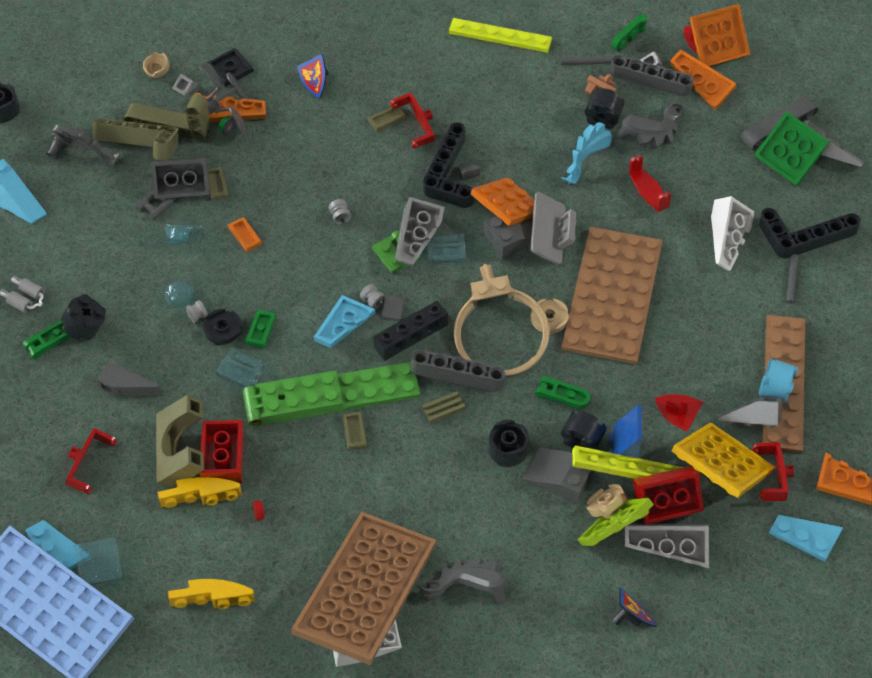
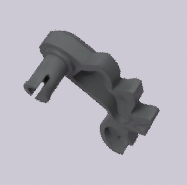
(652, 130)
(71, 138)
(474, 574)

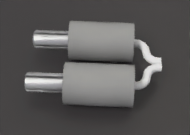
(21, 302)

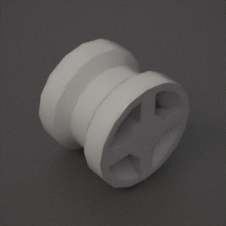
(196, 311)

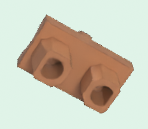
(602, 82)

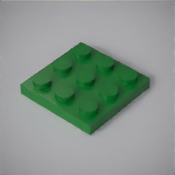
(792, 148)

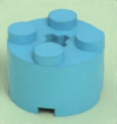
(778, 380)

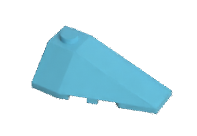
(17, 197)

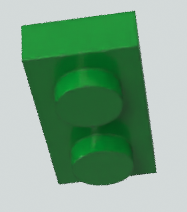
(261, 329)

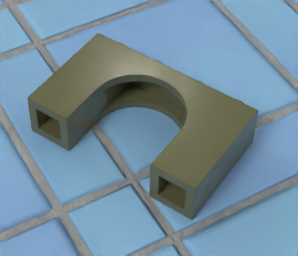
(169, 427)

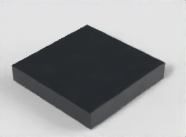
(231, 62)

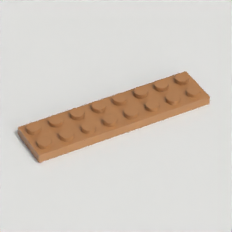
(787, 344)

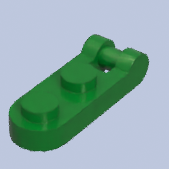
(629, 32)
(47, 338)
(563, 393)

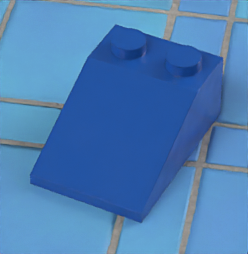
(627, 434)

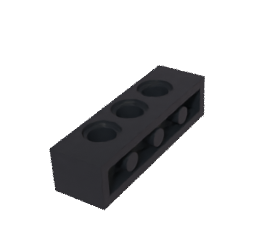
(410, 330)

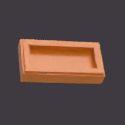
(244, 234)

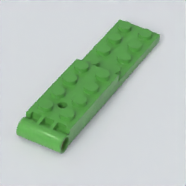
(327, 393)

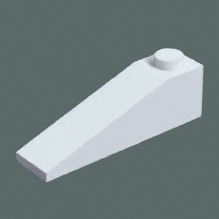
(729, 224)

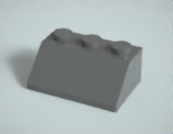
(180, 177)

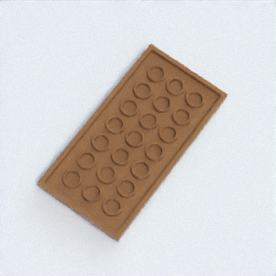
(612, 295)
(364, 588)

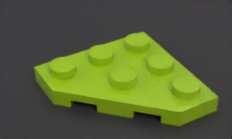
(624, 515)

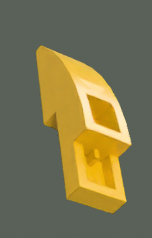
(207, 488)
(220, 592)

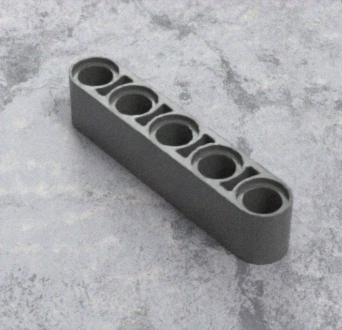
(651, 75)
(756, 134)
(457, 370)

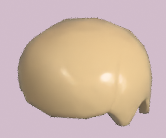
(156, 65)

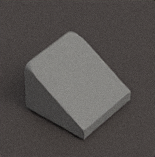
(652, 58)
(184, 85)

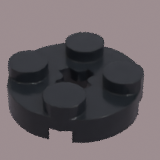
(225, 335)

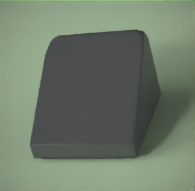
(468, 170)
(393, 308)

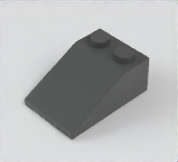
(508, 239)
(555, 473)

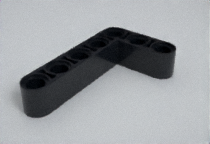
(435, 182)
(806, 239)

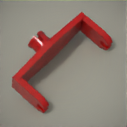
(422, 117)
(648, 187)
(78, 455)
(783, 472)

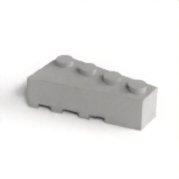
(684, 542)

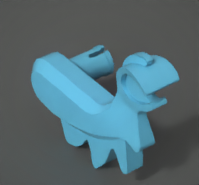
(594, 140)

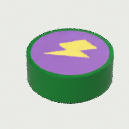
(227, 124)

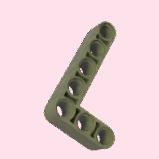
(191, 125)
(162, 138)

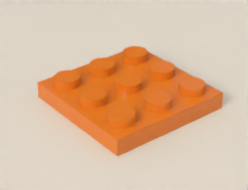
(720, 35)
(505, 200)

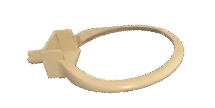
(494, 287)

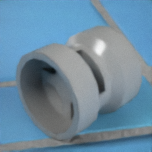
(339, 211)
(372, 296)

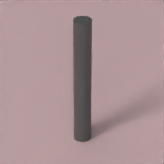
(586, 60)
(792, 278)

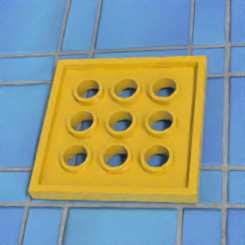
(723, 459)

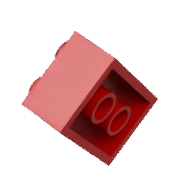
(223, 449)
(671, 492)

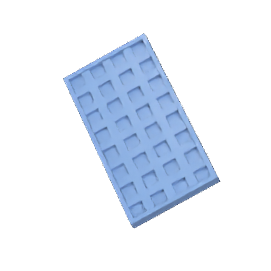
(55, 608)

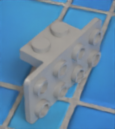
(551, 228)

